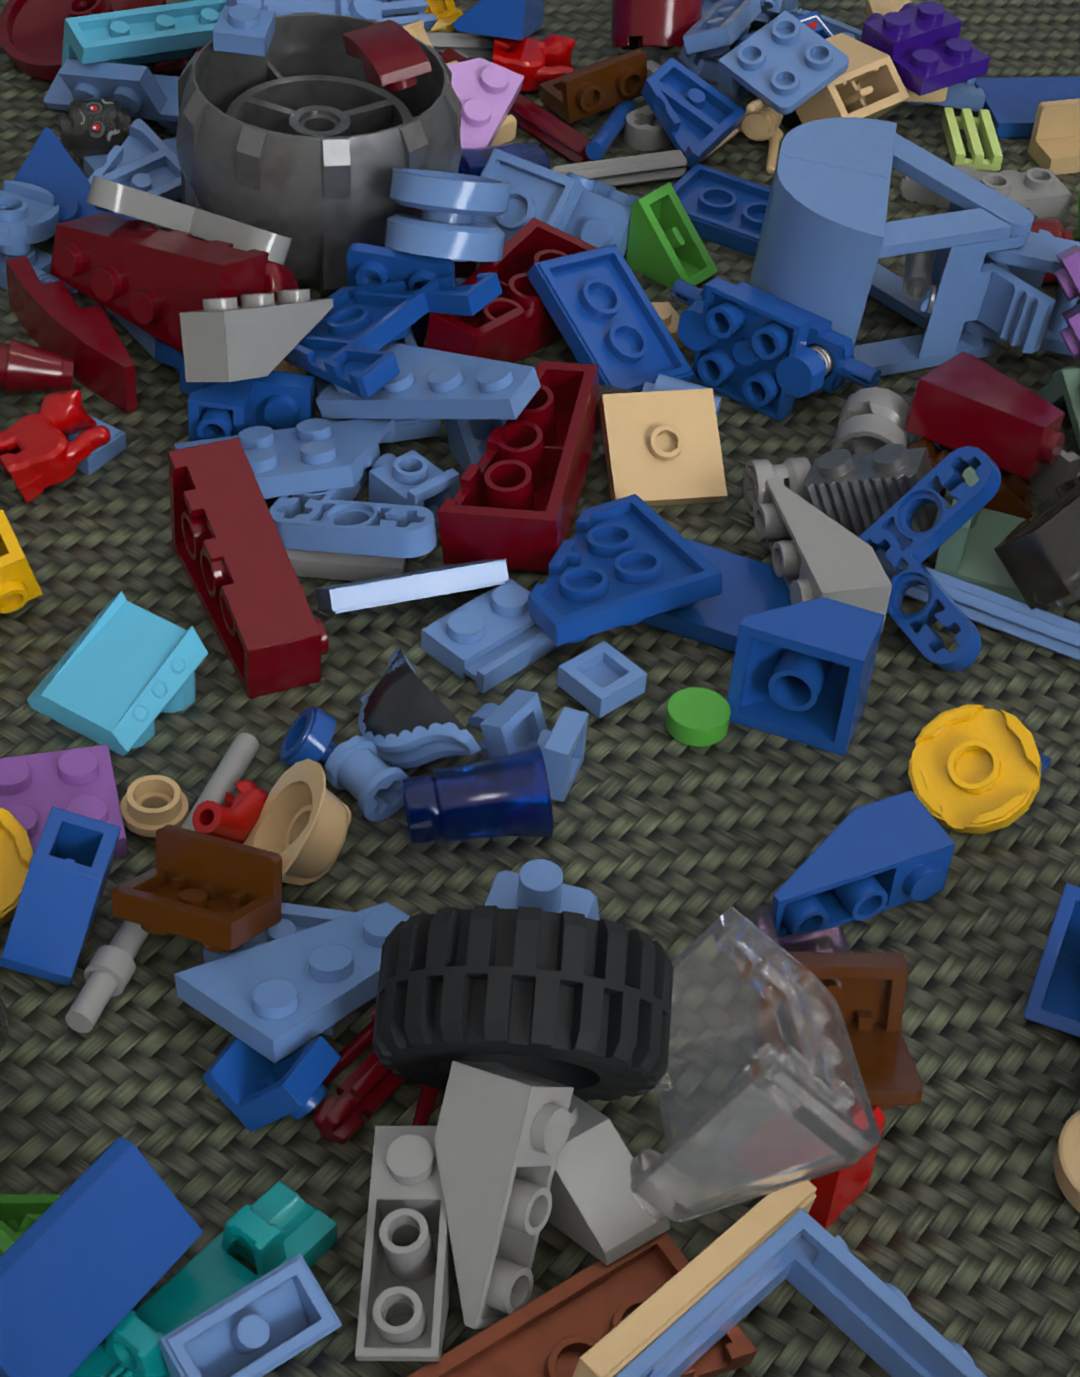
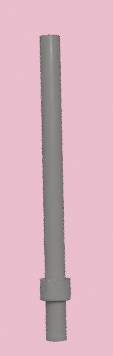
(114, 963)

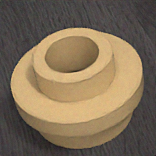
(152, 804)

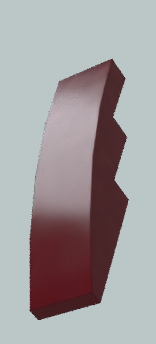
(83, 334)

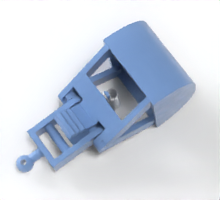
(831, 228)

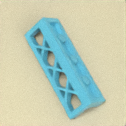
(141, 33)

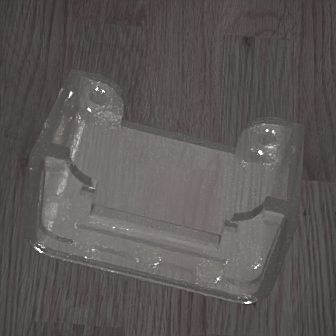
(753, 1081)

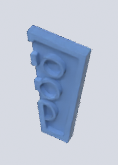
(438, 387)

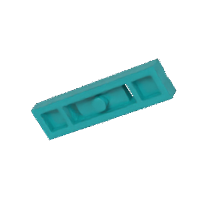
(263, 1234)

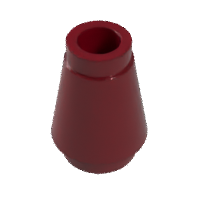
(33, 369)

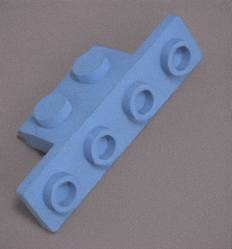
(131, 85)

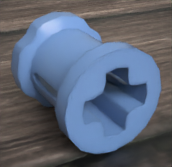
(366, 777)

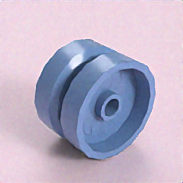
(447, 215)

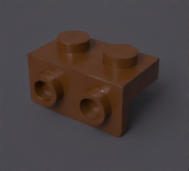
(596, 86)
(204, 890)

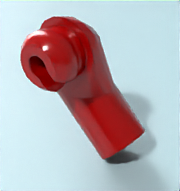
(235, 818)

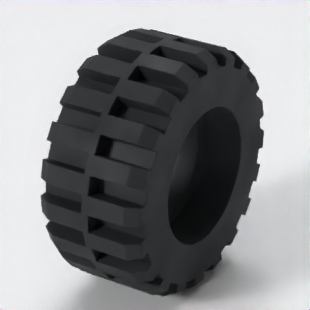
(525, 992)

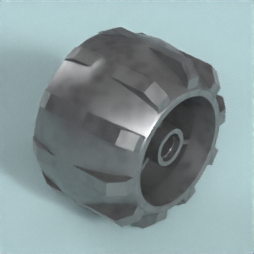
(309, 141)

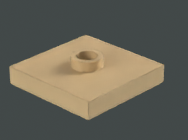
(663, 446)

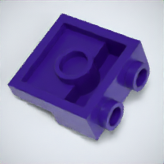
(925, 46)

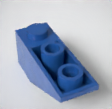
(867, 865)

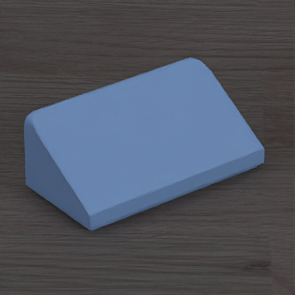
(253, 1327)

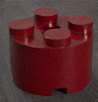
(652, 22)

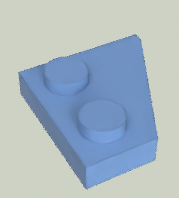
(143, 164)

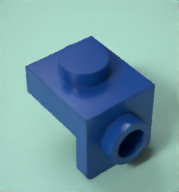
(267, 1091)

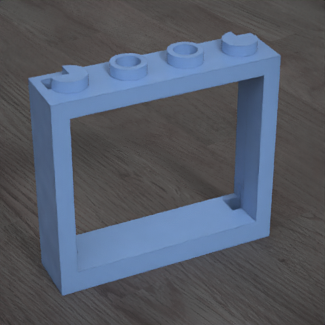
(836, 1283)

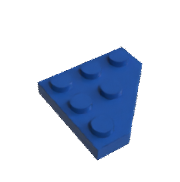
(618, 572)

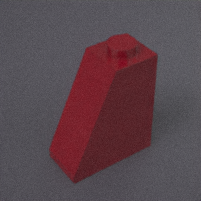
(984, 409)

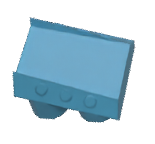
(122, 676)

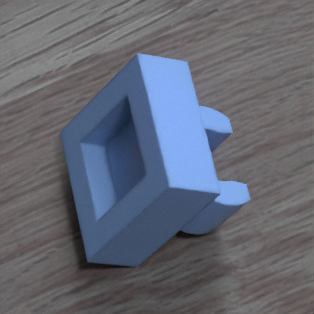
(510, 725)

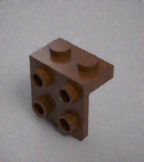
(871, 1000)

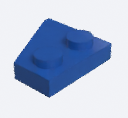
(690, 110)

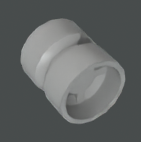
(871, 421)

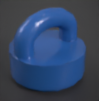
(309, 737)

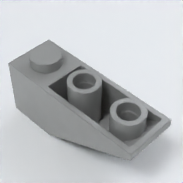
(249, 339)
(818, 553)
(496, 1172)
(405, 1251)

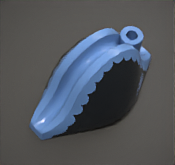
(409, 720)

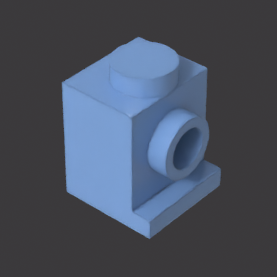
(411, 481)

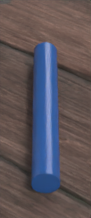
(609, 130)

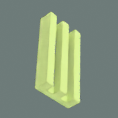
(970, 124)

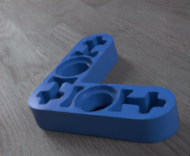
(908, 550)

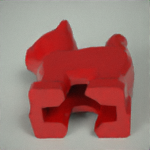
(535, 59)
(37, 446)

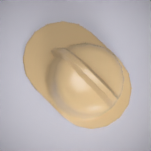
(302, 823)

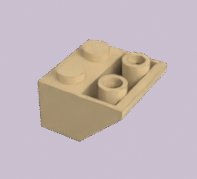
(863, 91)

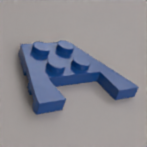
(369, 316)

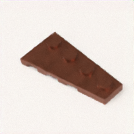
(569, 1319)

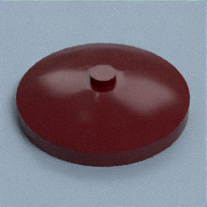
(35, 29)

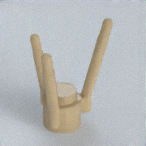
(759, 124)

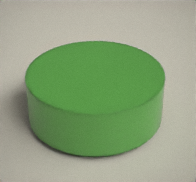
(697, 716)

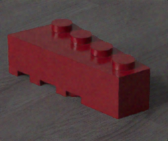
(150, 271)
(517, 319)
(530, 478)
(242, 569)

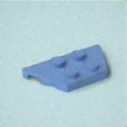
(311, 455)

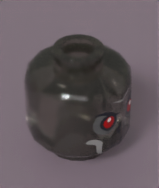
(94, 126)

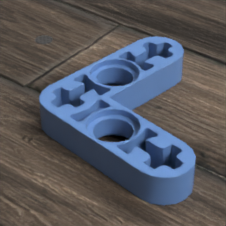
(339, 525)

